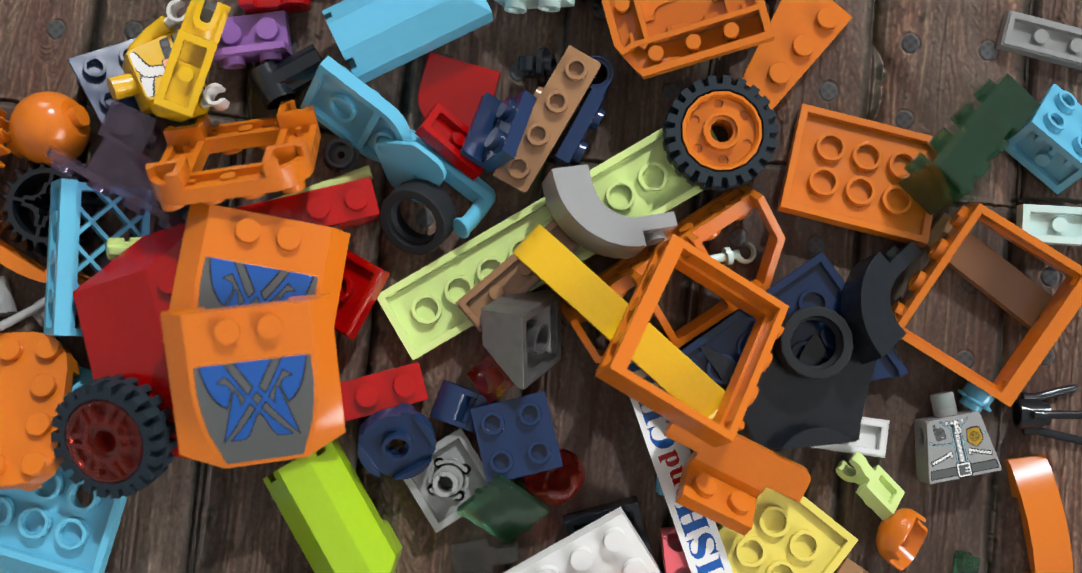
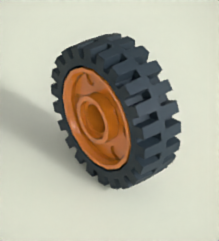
(740, 113)

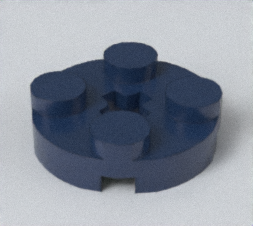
(396, 423)

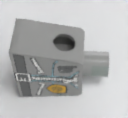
(952, 443)

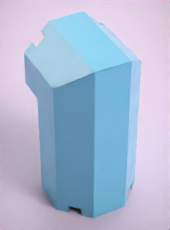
(390, 33)

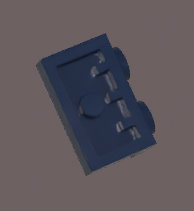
(497, 130)

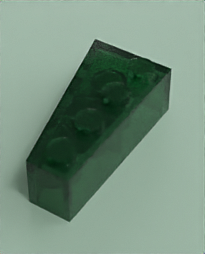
(968, 145)

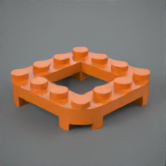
(289, 158)

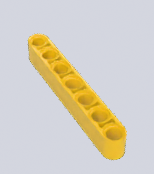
(604, 311)

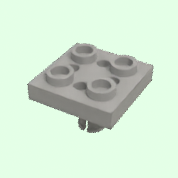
(447, 480)

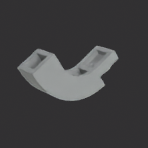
(592, 224)

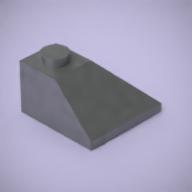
(523, 334)

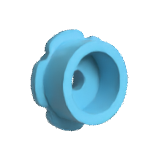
(975, 398)

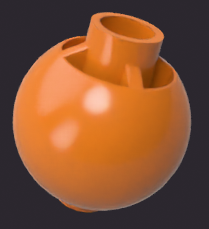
(48, 120)

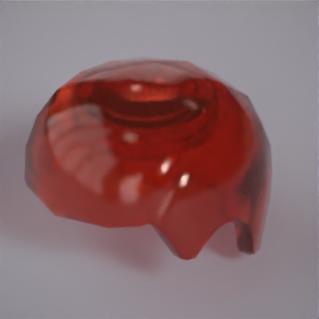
(557, 484)

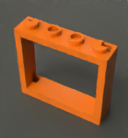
(1044, 330)
(754, 360)

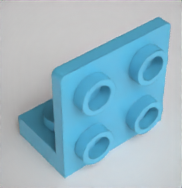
(1052, 140)

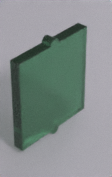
(503, 509)

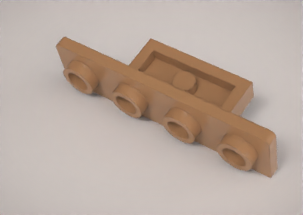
(549, 117)

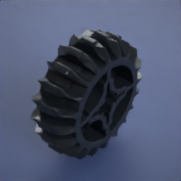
(21, 200)

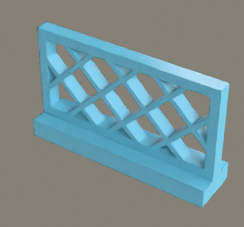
(65, 249)

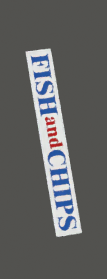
(696, 533)

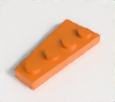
(801, 35)

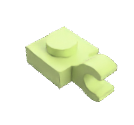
(875, 485)

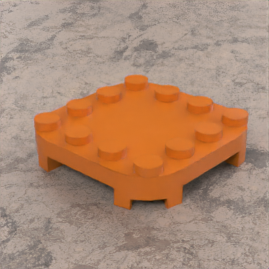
(33, 381)

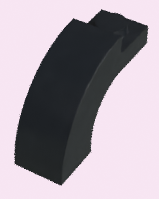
(868, 303)

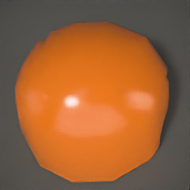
(900, 537)

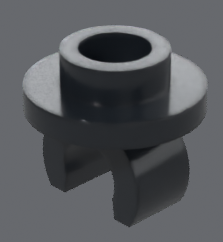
(538, 66)

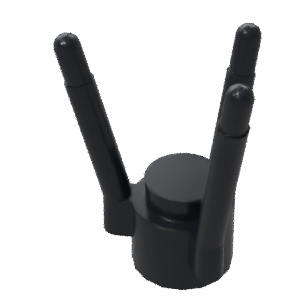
(1032, 414)

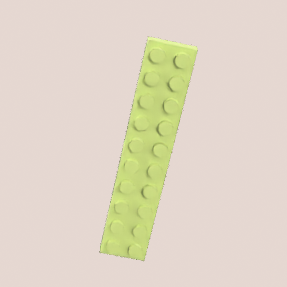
(424, 303)

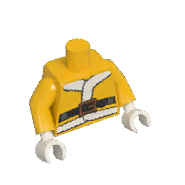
(146, 64)

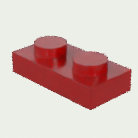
(446, 136)

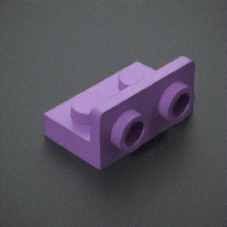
(254, 39)

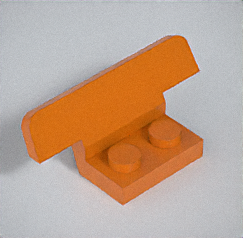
(729, 478)

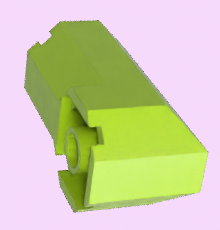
(333, 514)

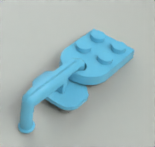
(384, 136)

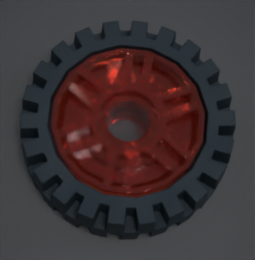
(113, 436)

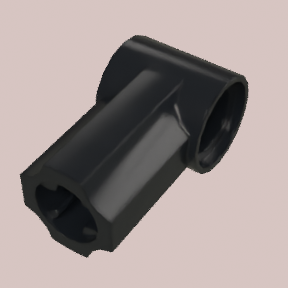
(282, 79)

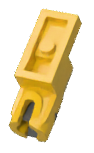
(191, 56)

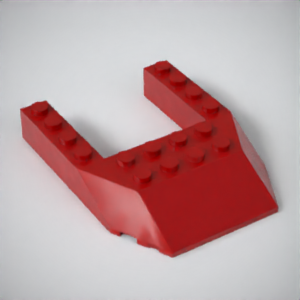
(125, 299)

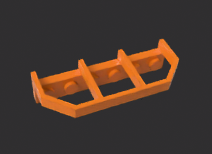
(697, 227)

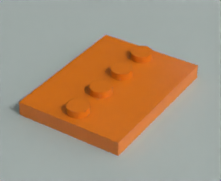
(849, 175)

